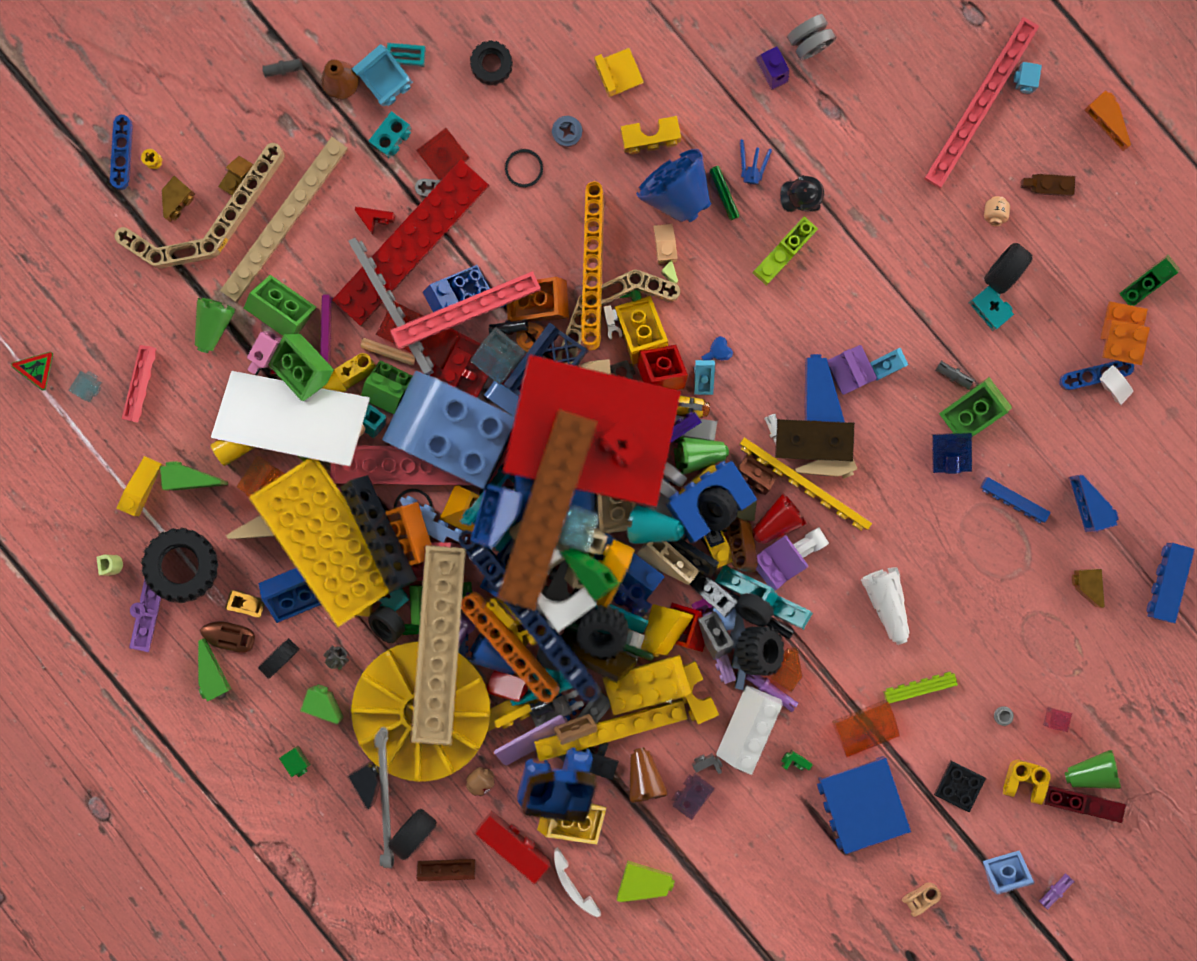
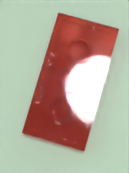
(437, 346)

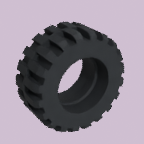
(161, 546)

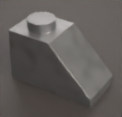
(715, 635)

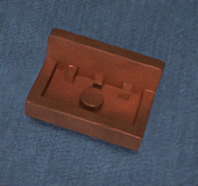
(757, 475)

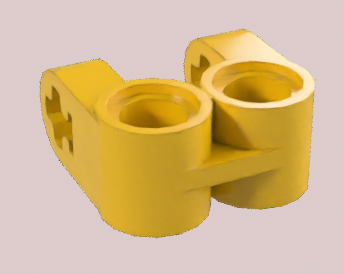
(1040, 786)

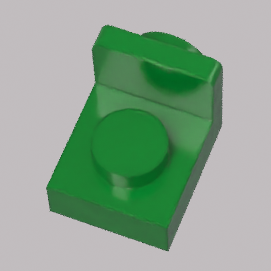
(799, 761)

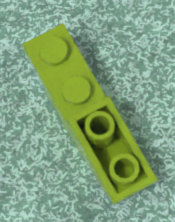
(785, 250)

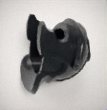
(794, 198)

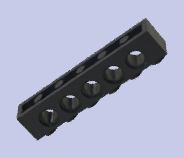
(378, 533)

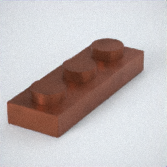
(446, 870)

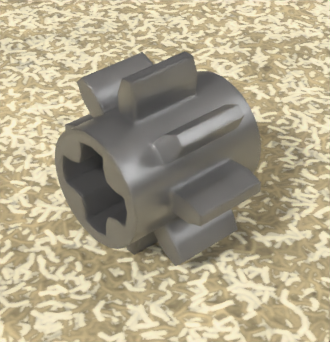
(336, 657)

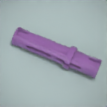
(764, 685)

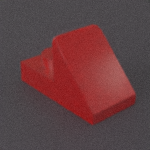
(369, 216)

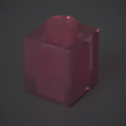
(1057, 719)

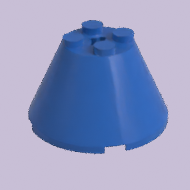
(678, 187)

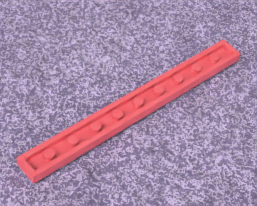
(981, 102)

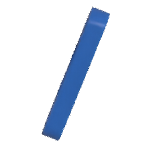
(121, 152)
(1096, 375)

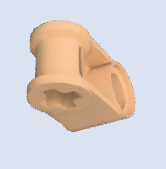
(920, 899)

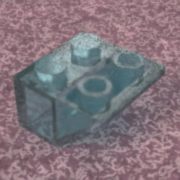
(498, 356)
(578, 527)

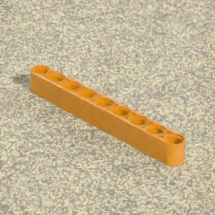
(589, 257)

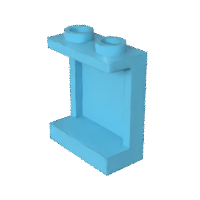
(383, 75)

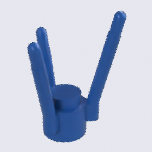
(752, 174)

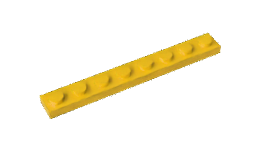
(810, 489)
(615, 729)

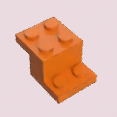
(1125, 333)

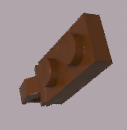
(1050, 184)

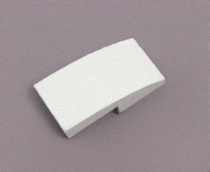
(1116, 384)

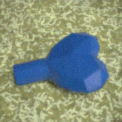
(719, 350)

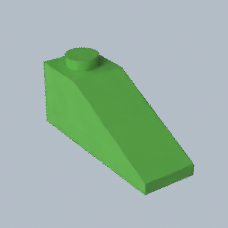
(210, 675)

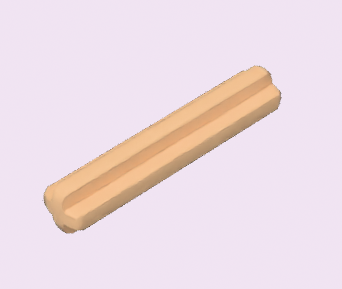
(388, 351)

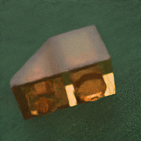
(790, 670)

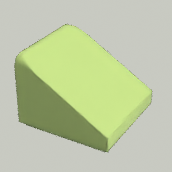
(669, 273)

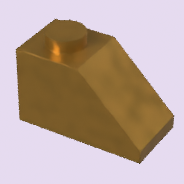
(1090, 585)

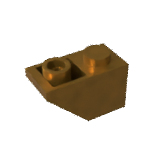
(174, 198)

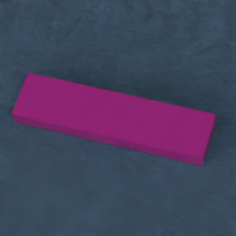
(326, 313)

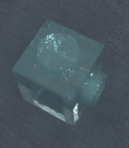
(86, 385)

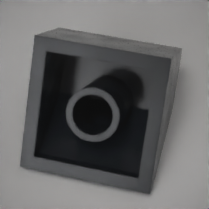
(366, 783)

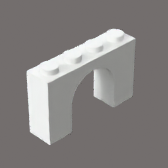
(566, 611)

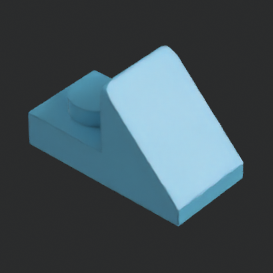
(889, 363)
(704, 377)

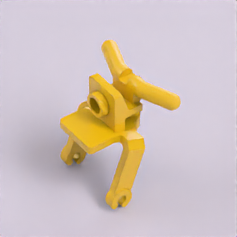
(514, 625)

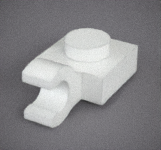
(611, 317)

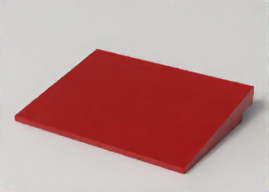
(641, 407)

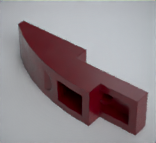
(1085, 804)

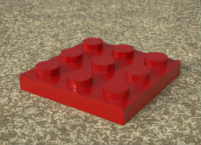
(465, 385)

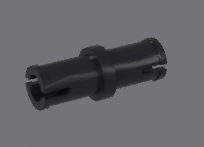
(510, 327)

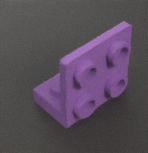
(780, 563)

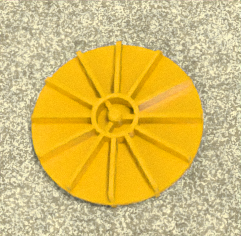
(387, 700)

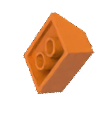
(410, 531)

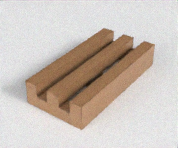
(575, 729)

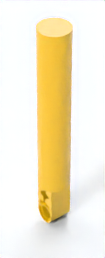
(339, 381)

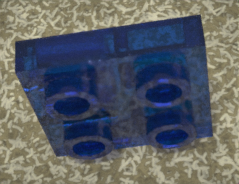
(952, 453)
(636, 606)

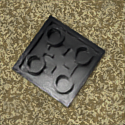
(960, 786)

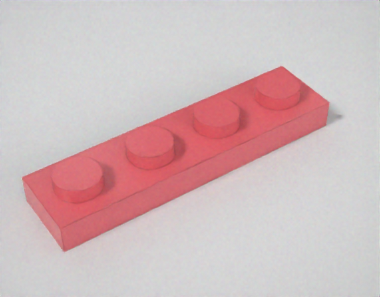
(138, 383)

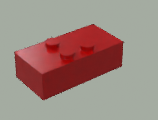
(513, 847)

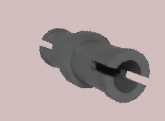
(282, 67)
(954, 375)

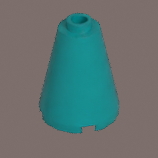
(653, 526)

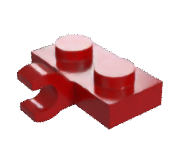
(456, 368)

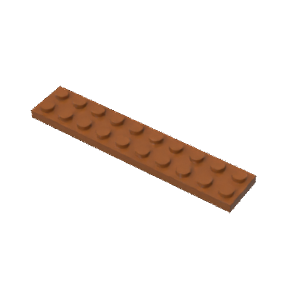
(546, 509)

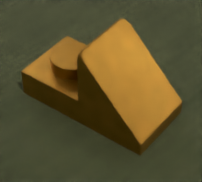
(236, 173)
(245, 603)

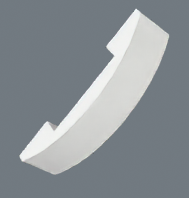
(586, 904)

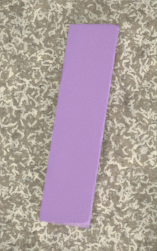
(525, 744)

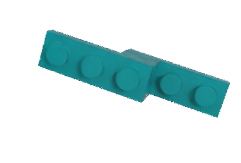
(782, 607)

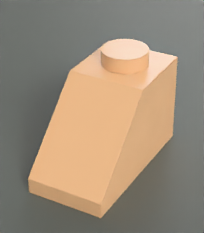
(665, 243)

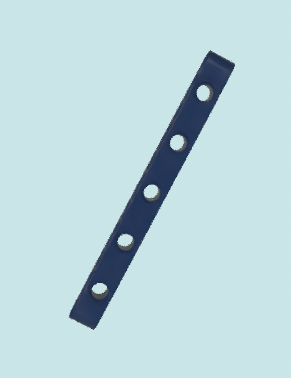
(531, 619)

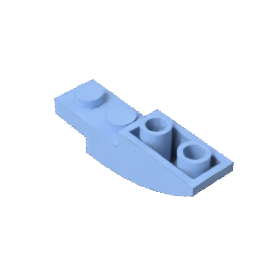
(438, 530)

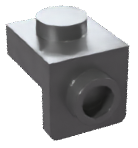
(702, 762)

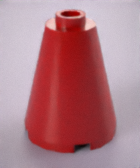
(778, 521)

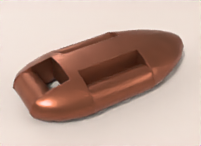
(228, 636)

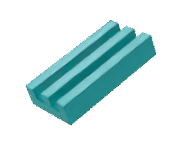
(408, 55)

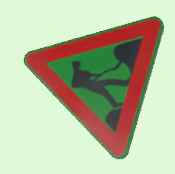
(35, 369)

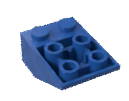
(455, 288)

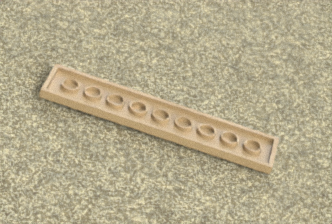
(438, 645)

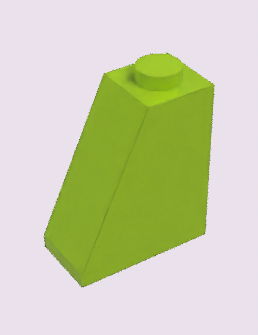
(643, 883)

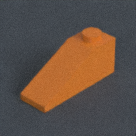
(1108, 115)

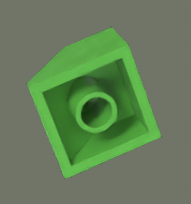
(322, 704)

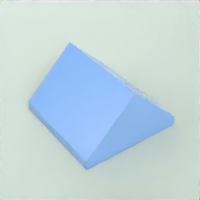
(1007, 872)

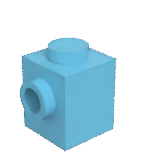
(1027, 77)

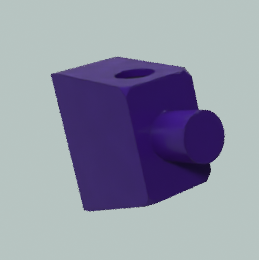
(772, 66)

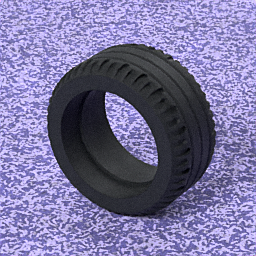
(1008, 268)
(412, 834)

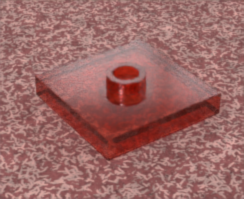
(442, 153)

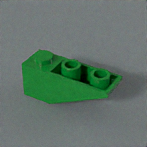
(1150, 281)
(592, 574)

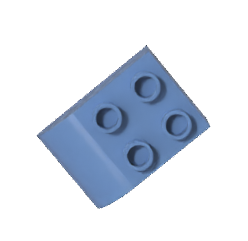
(450, 429)

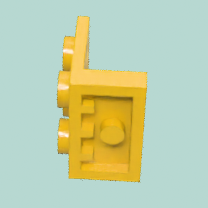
(618, 72)

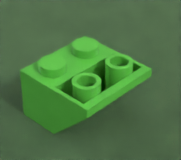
(386, 386)

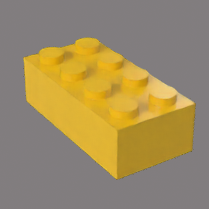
(648, 685)

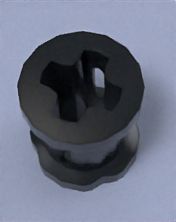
(537, 712)

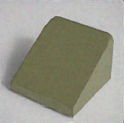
(748, 513)

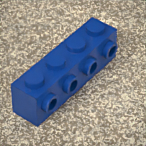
(1170, 582)

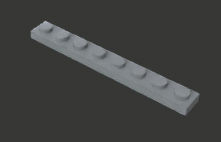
(388, 298)

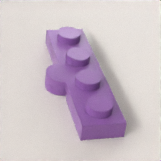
(146, 616)

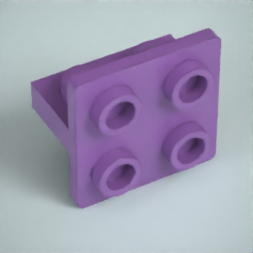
(851, 369)

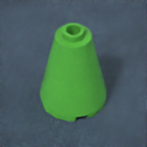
(211, 323)
(697, 453)
(1095, 772)

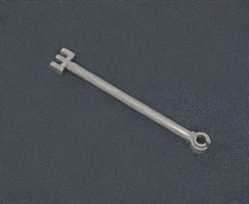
(381, 738)

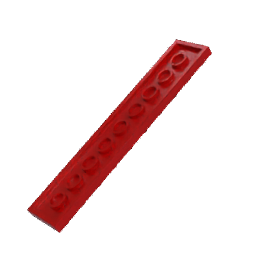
(413, 240)

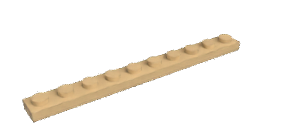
(284, 219)

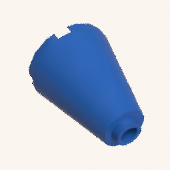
(487, 656)

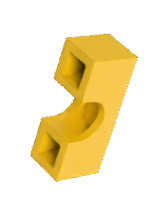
(635, 140)
(701, 709)

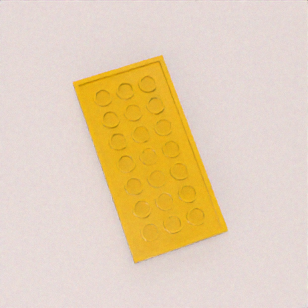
(321, 539)

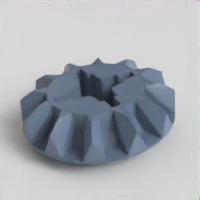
(575, 128)

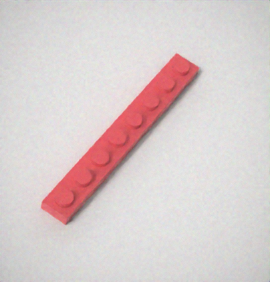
(465, 310)

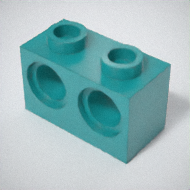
(385, 132)

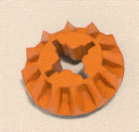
(522, 337)

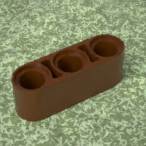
(742, 545)

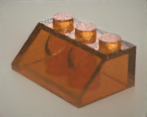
(866, 728)

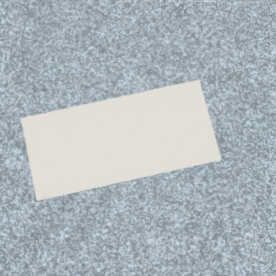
(272, 417)

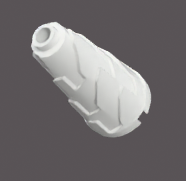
(888, 600)

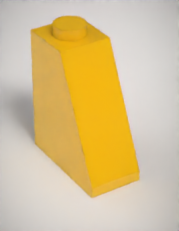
(664, 629)

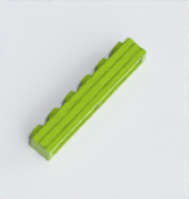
(919, 688)

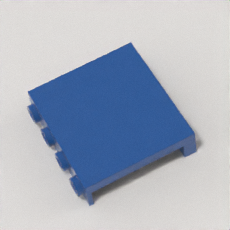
(863, 805)

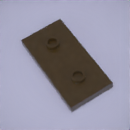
(814, 440)
(611, 668)

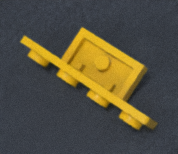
(505, 713)

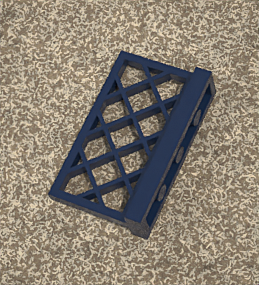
(539, 349)

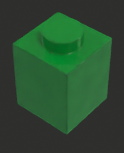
(295, 762)

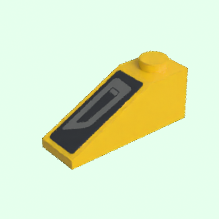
(718, 547)

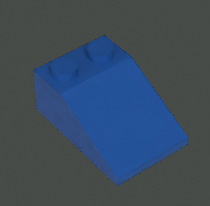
(1093, 507)
(495, 514)

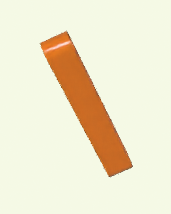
(519, 649)

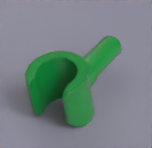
(635, 295)

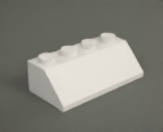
(749, 729)

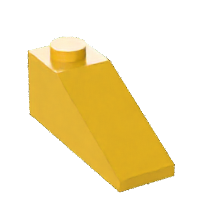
(139, 487)

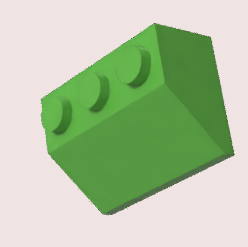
(279, 306)
(300, 366)

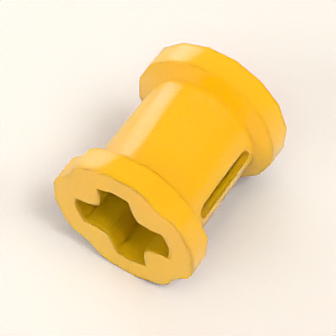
(157, 159)

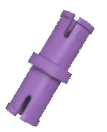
(1056, 891)

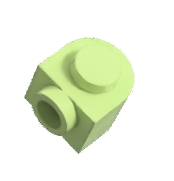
(109, 565)

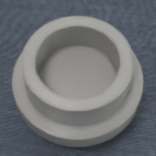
(1003, 716)

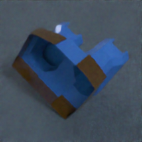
(558, 793)

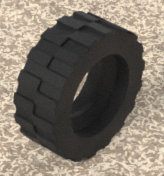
(484, 49)
(726, 503)
(278, 658)

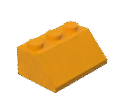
(617, 560)

